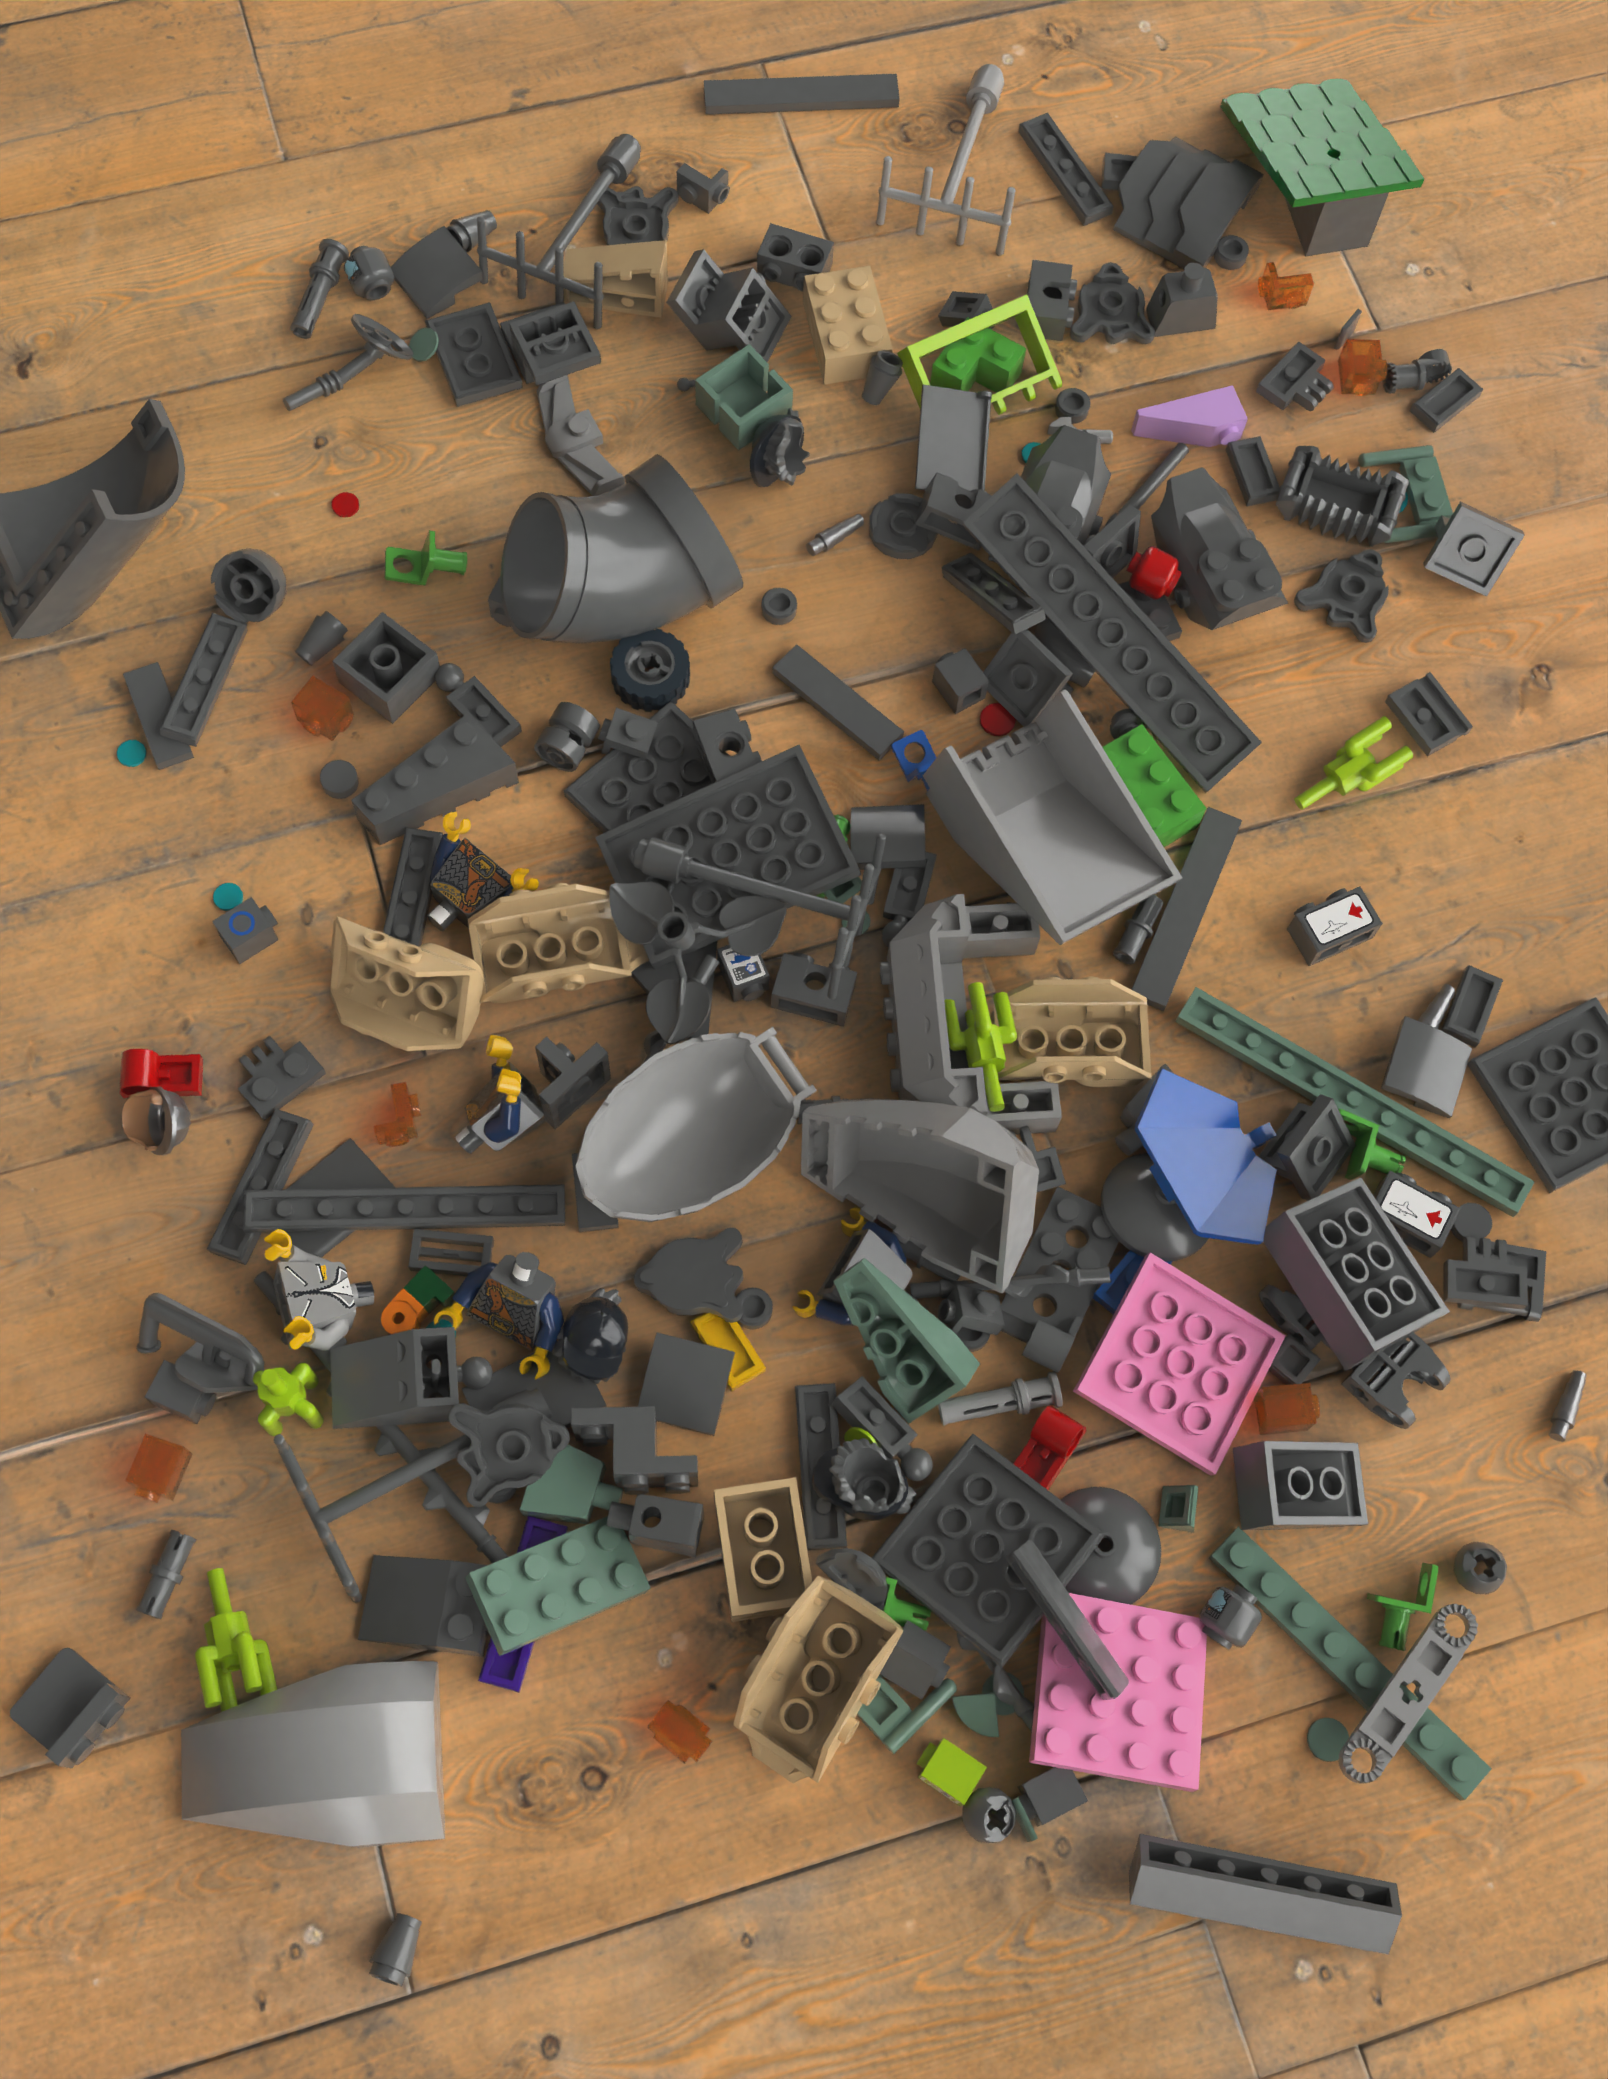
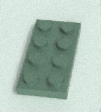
(556, 1584)

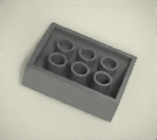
(1353, 1272)

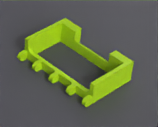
(1031, 333)

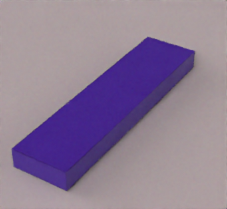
(510, 1669)

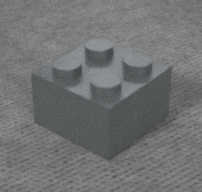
(386, 667)

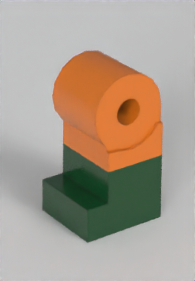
(416, 1302)

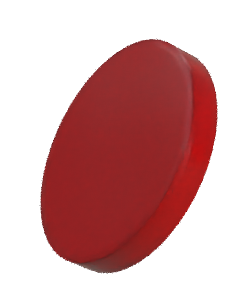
(345, 504)

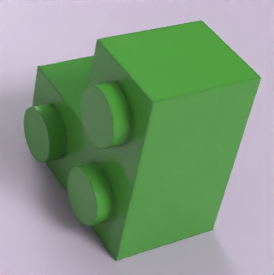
(980, 359)

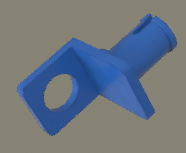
(914, 770)

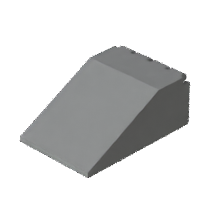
(1052, 822)

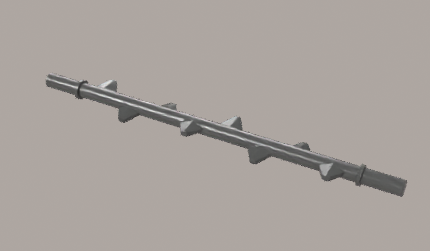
(395, 1441)

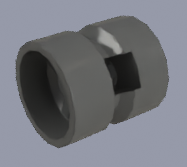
(567, 736)

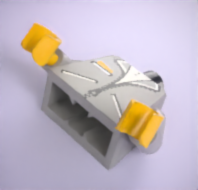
(313, 1295)

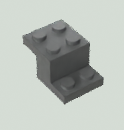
(728, 307)
(550, 343)
(634, 1449)

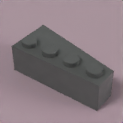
(435, 780)

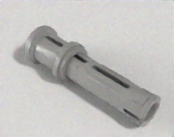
(1019, 1396)

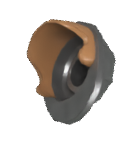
(156, 1119)

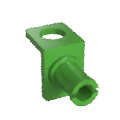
(424, 562)
(1366, 1151)
(902, 1610)
(1398, 1611)

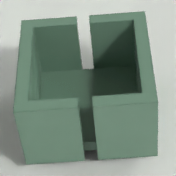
(737, 395)

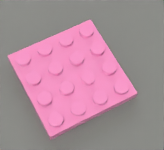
(1179, 1364)
(1152, 1726)

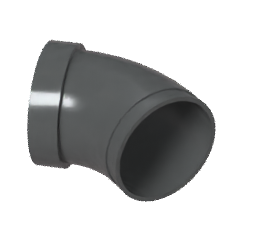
(613, 560)

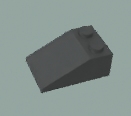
(1299, 1485)
(423, 1606)

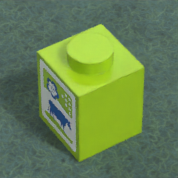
(950, 1771)

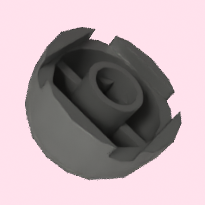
(249, 585)

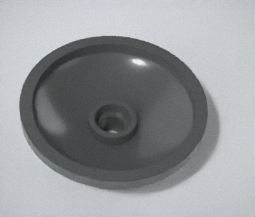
(1142, 1215)
(1135, 1549)

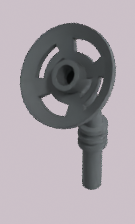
(377, 344)

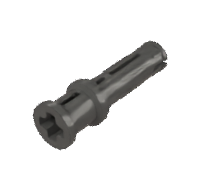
(323, 277)

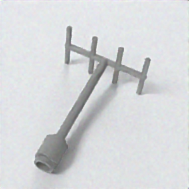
(982, 99)

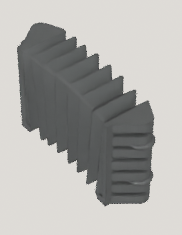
(1341, 497)

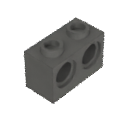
(791, 255)

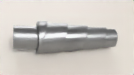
(831, 536)
(1437, 1008)
(1568, 1406)

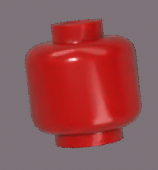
(1153, 573)

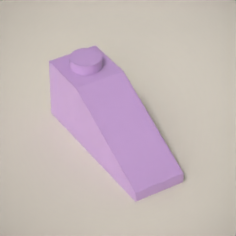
(1194, 420)

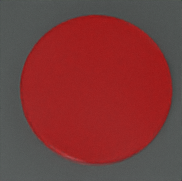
(996, 720)

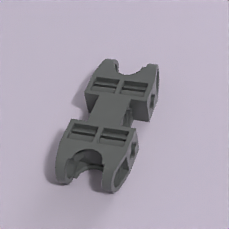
(1384, 1392)

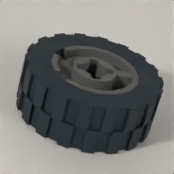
(659, 685)

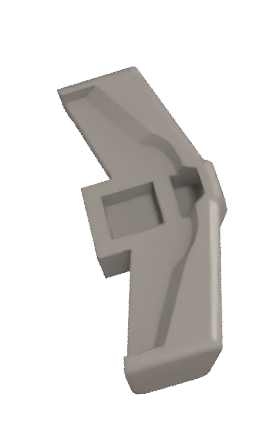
(573, 438)

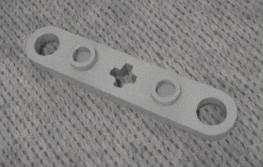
(1389, 1717)

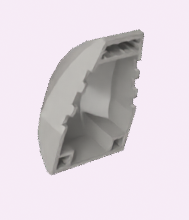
(932, 1176)
(325, 1759)

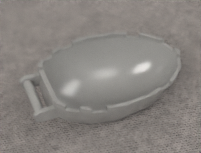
(690, 1126)

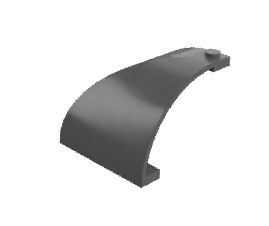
(79, 532)

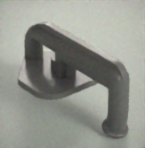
(218, 1359)

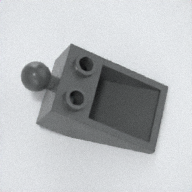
(389, 1381)

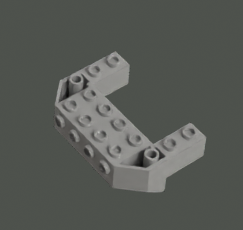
(927, 969)

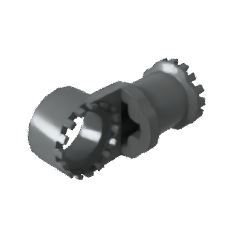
(1418, 372)

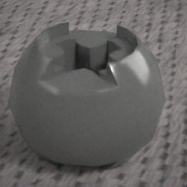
(1491, 1577)
(1000, 1809)

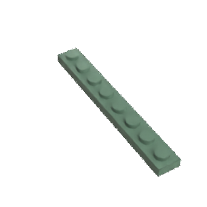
(1344, 1658)

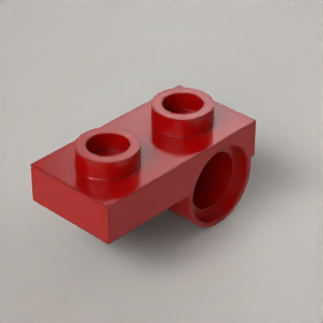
(172, 1072)
(1050, 1446)

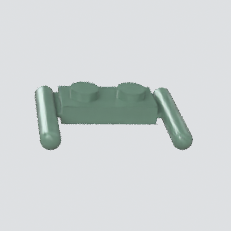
(1425, 488)
(893, 1719)

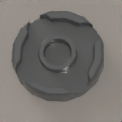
(894, 527)

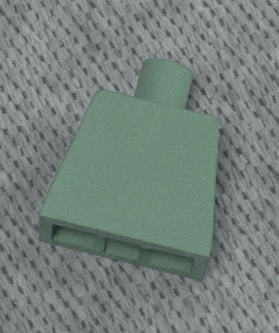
(570, 1489)

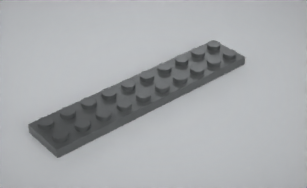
(1111, 633)

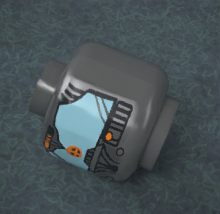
(369, 272)
(1230, 1616)

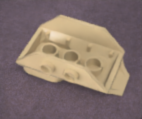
(549, 943)
(401, 990)
(1078, 1032)
(814, 1679)

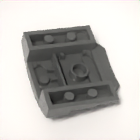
(1182, 200)

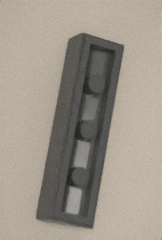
(1068, 1621)

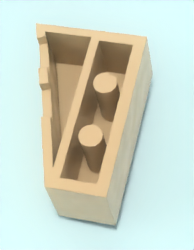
(632, 276)

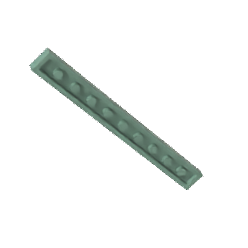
(1398, 1125)

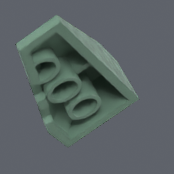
(912, 1349)

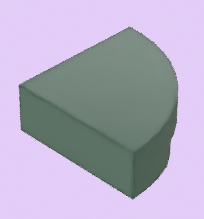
(978, 1712)

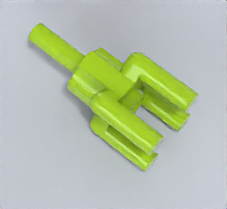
(1356, 765)
(983, 1040)
(286, 1395)
(230, 1650)

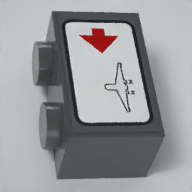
(1333, 925)
(1417, 1215)

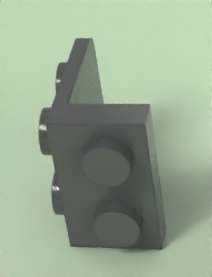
(69, 1708)

